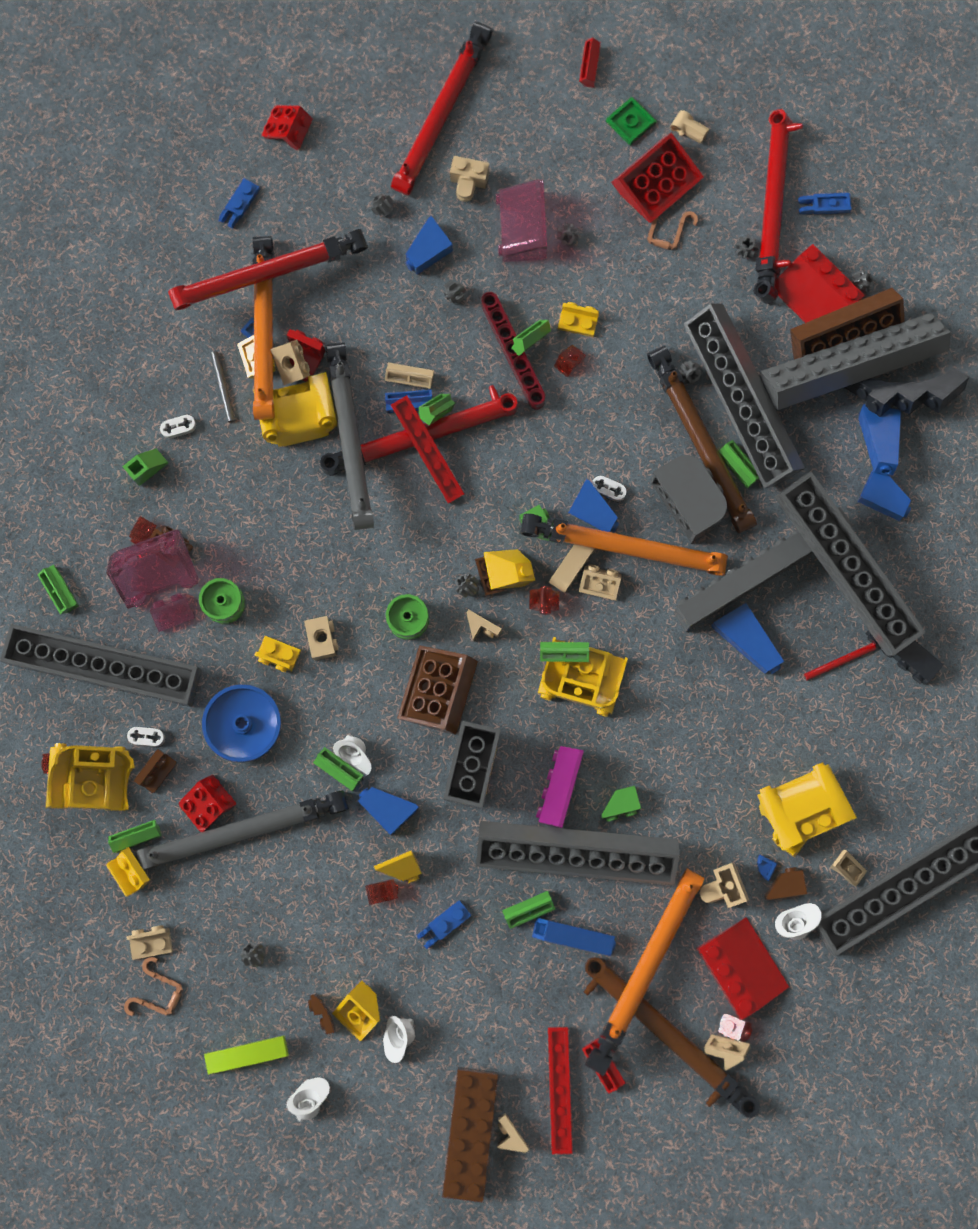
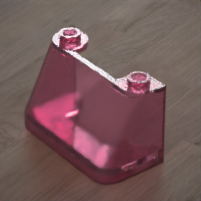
(523, 222)
(151, 567)

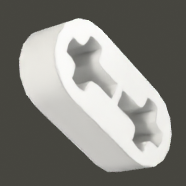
(177, 422)
(610, 484)
(145, 741)

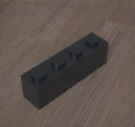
(915, 660)

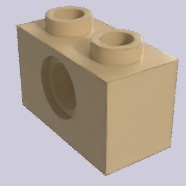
(282, 359)
(319, 626)

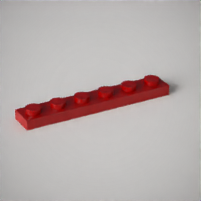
(427, 449)
(559, 1090)

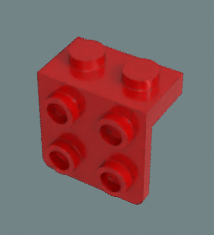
(288, 124)
(312, 350)
(206, 802)

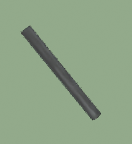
(223, 387)

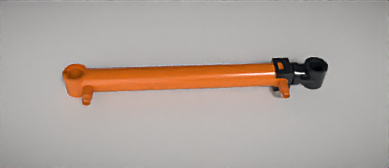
(263, 335)
(561, 531)
(623, 1013)

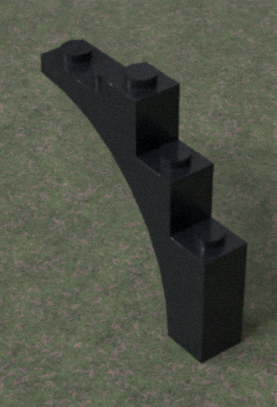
(907, 397)

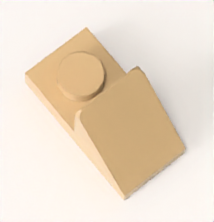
(477, 623)
(849, 868)
(729, 1049)
(514, 1140)

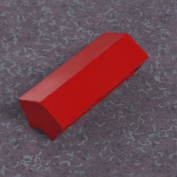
(590, 62)
(612, 1079)

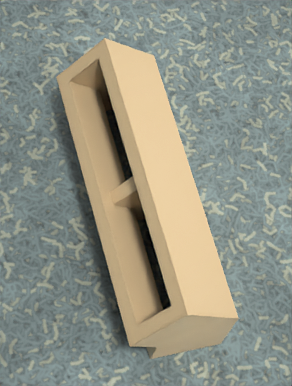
(409, 375)

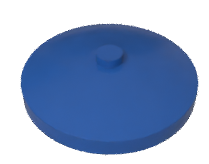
(241, 723)

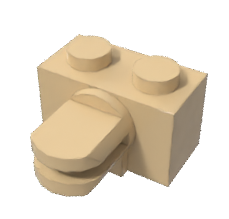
(468, 175)
(727, 887)

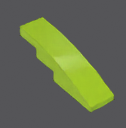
(246, 1054)

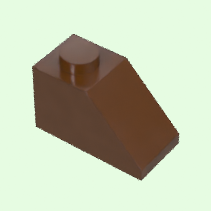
(787, 885)

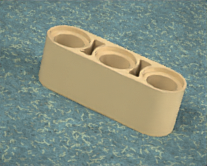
(570, 567)

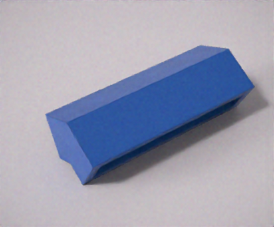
(416, 397)

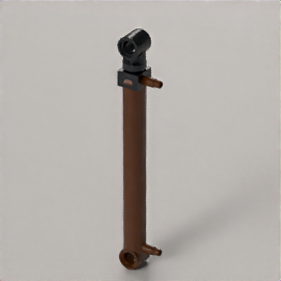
(672, 383)
(676, 1041)

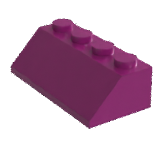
(560, 787)

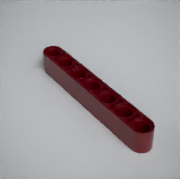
(513, 359)

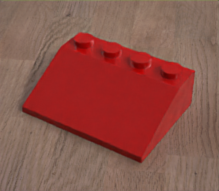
(658, 178)
(815, 286)
(742, 968)

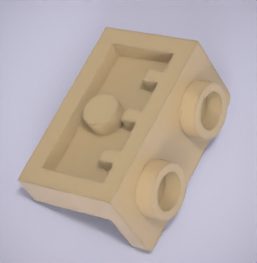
(600, 582)
(150, 943)

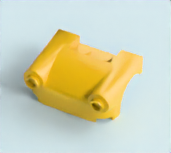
(301, 413)
(585, 683)
(88, 777)
(805, 806)

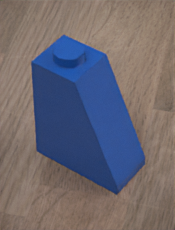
(428, 247)
(885, 496)
(593, 509)
(387, 809)

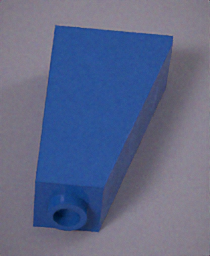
(881, 439)
(749, 638)
(574, 937)

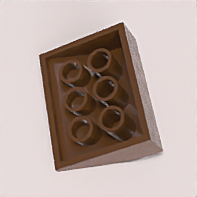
(437, 689)

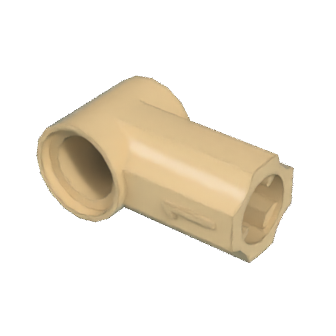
(687, 126)

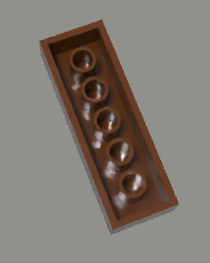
(848, 323)
(470, 1134)

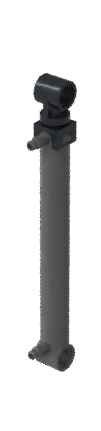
(354, 467)
(241, 830)

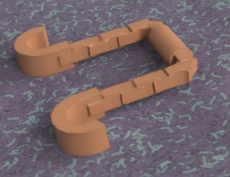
(664, 244)
(174, 999)

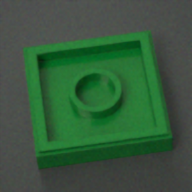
(630, 121)

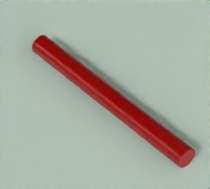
(840, 661)

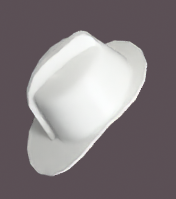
(353, 751)
(798, 921)
(397, 1037)
(307, 1098)

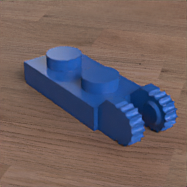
(239, 202)
(826, 203)
(445, 923)

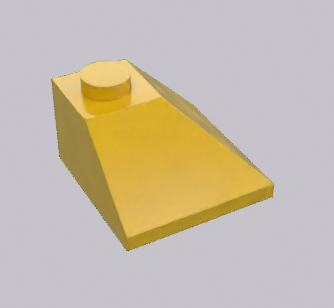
(508, 569)
(401, 867)
(359, 1011)

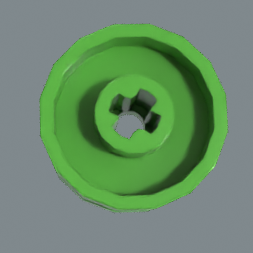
(211, 605)
(407, 628)

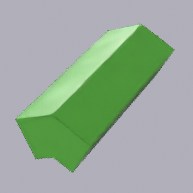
(531, 336)
(436, 408)
(739, 463)
(57, 589)
(564, 651)
(338, 769)
(134, 836)
(528, 909)

